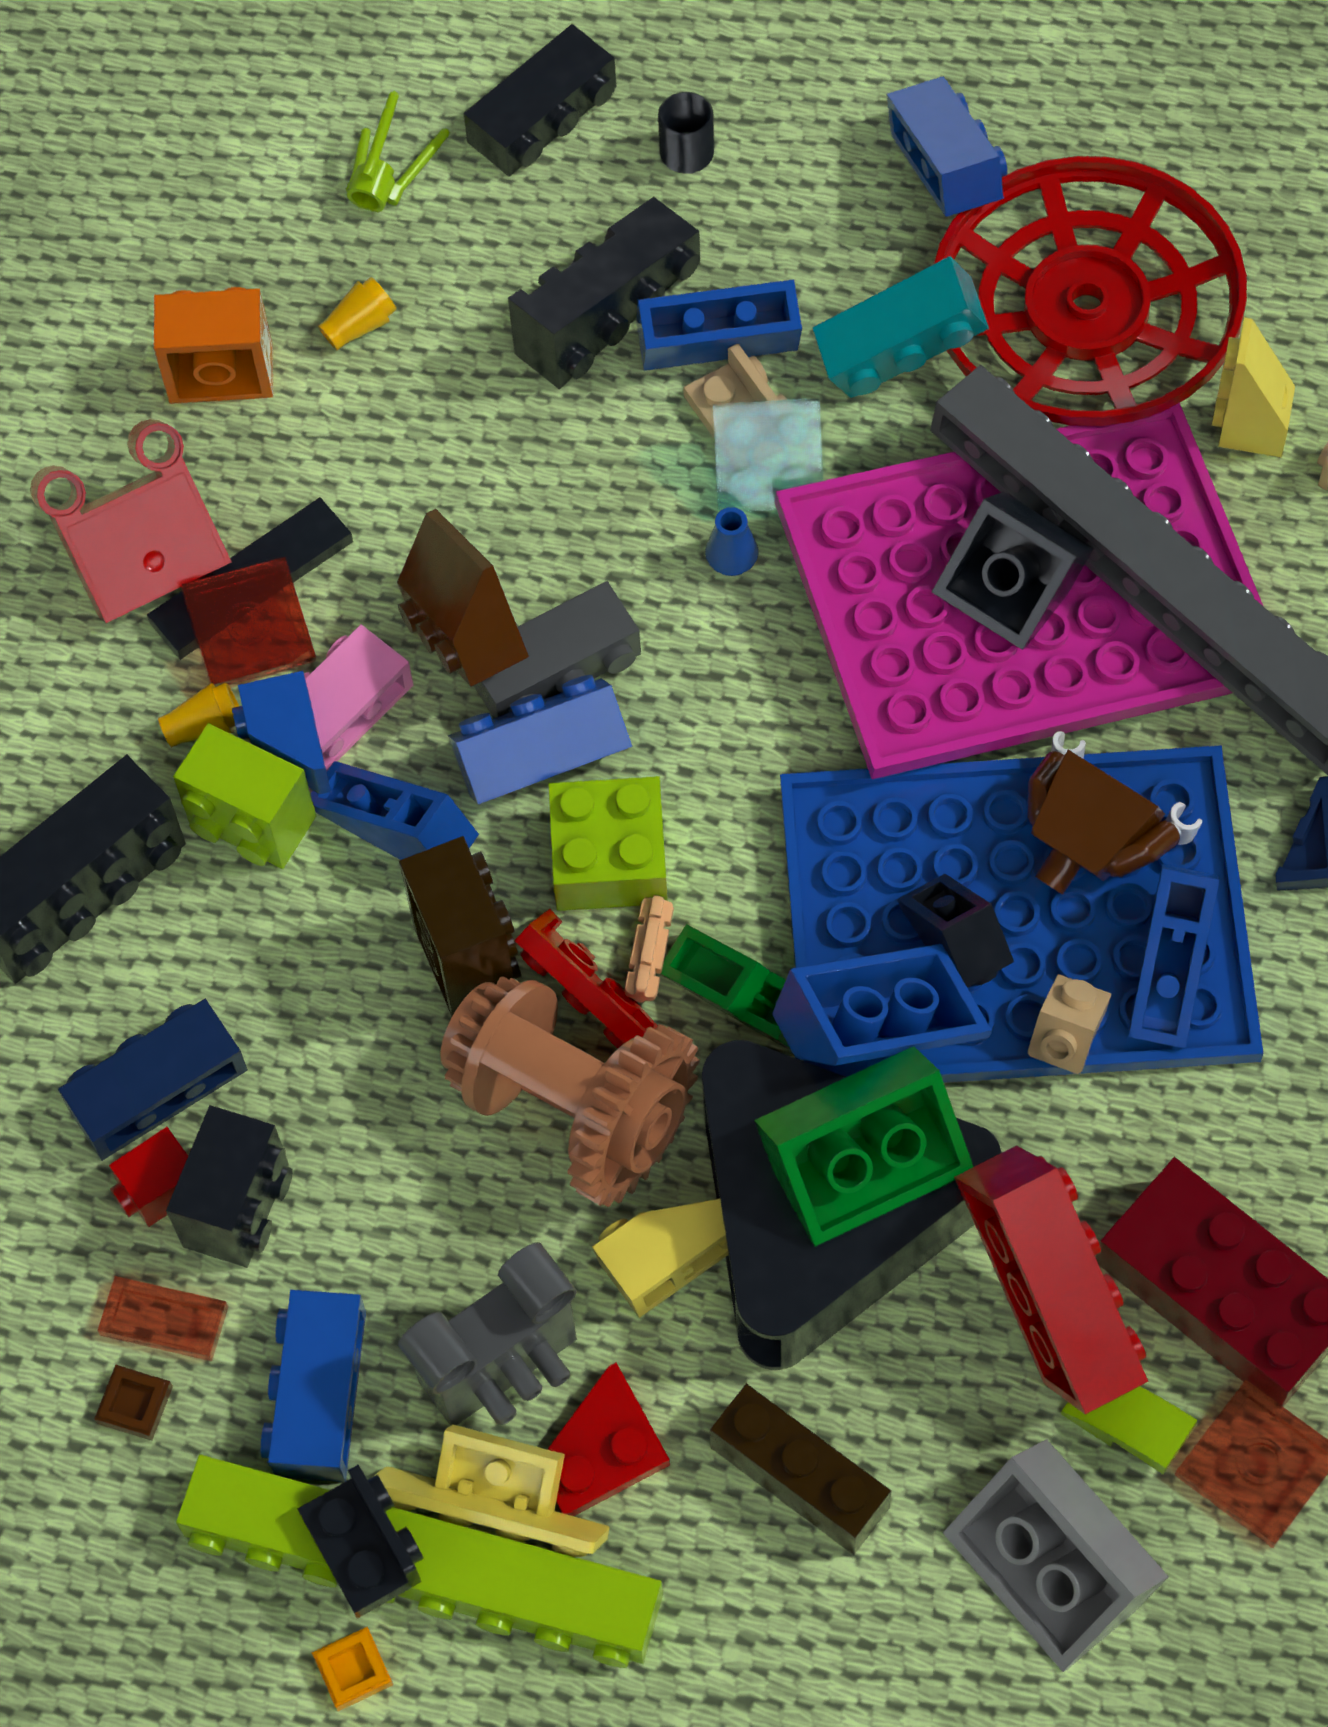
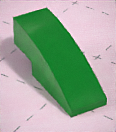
(726, 981)

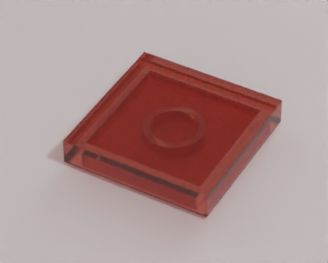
(248, 622)
(1257, 1463)

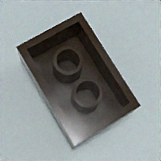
(458, 919)

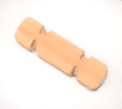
(648, 949)

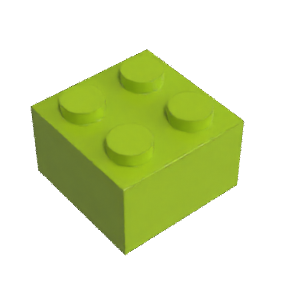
(244, 797)
(607, 842)

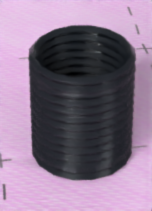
(681, 150)

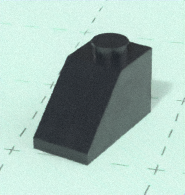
(963, 924)

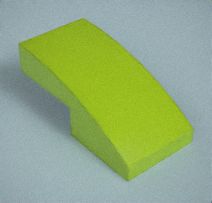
(1139, 1424)

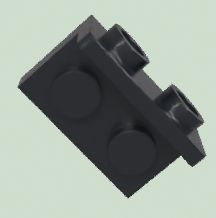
(360, 1542)

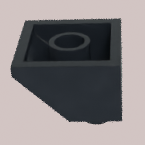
(1011, 569)

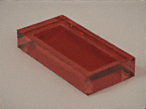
(163, 1318)

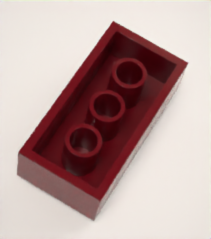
(1221, 1281)

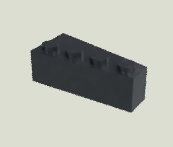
(597, 296)

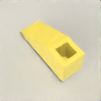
(1253, 396)

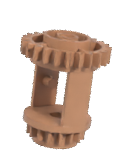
(620, 1107)

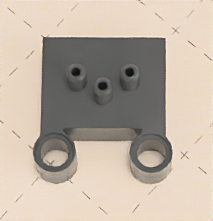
(497, 1341)

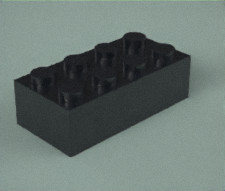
(82, 864)

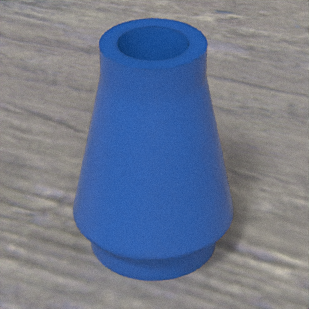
(731, 544)

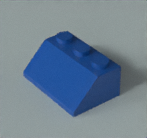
(877, 1007)

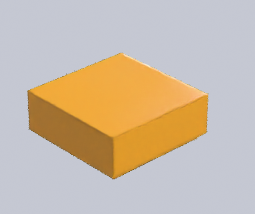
(352, 1669)

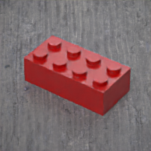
(1053, 1278)

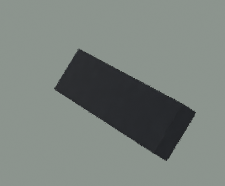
(302, 539)

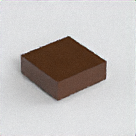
(133, 1402)

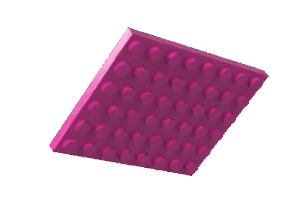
(941, 685)

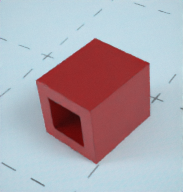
(149, 1176)

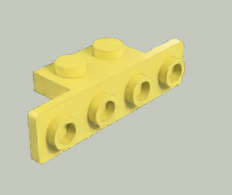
(496, 1486)

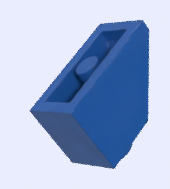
(281, 721)

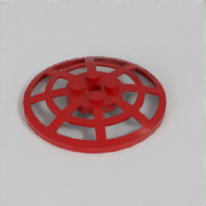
(1101, 273)

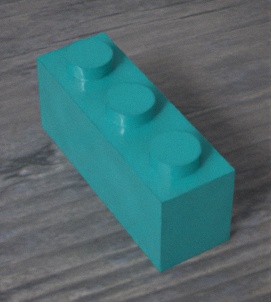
(900, 328)

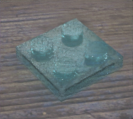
(765, 450)

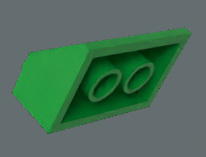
(865, 1144)

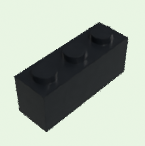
(541, 100)

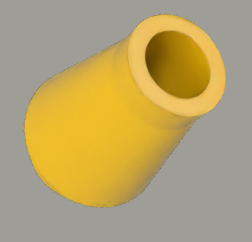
(358, 313)
(190, 718)

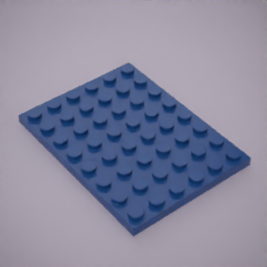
(870, 841)

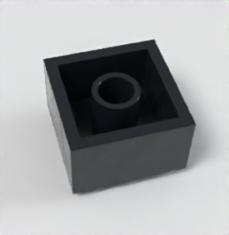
(230, 1187)

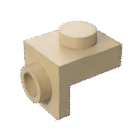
(1068, 1023)

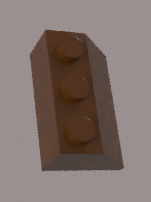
(458, 603)

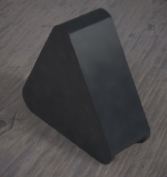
(781, 1285)

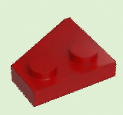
(605, 1445)

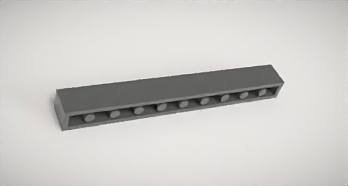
(1142, 558)

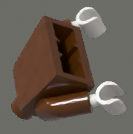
(1095, 820)

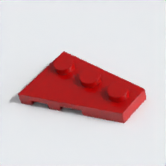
(575, 970)

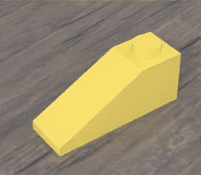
(661, 1251)

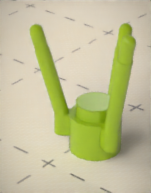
(372, 178)

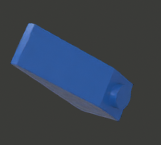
(390, 811)
(1173, 956)

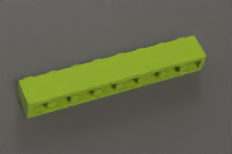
(461, 1571)

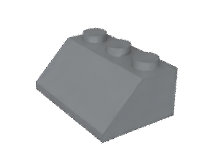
(1054, 1554)

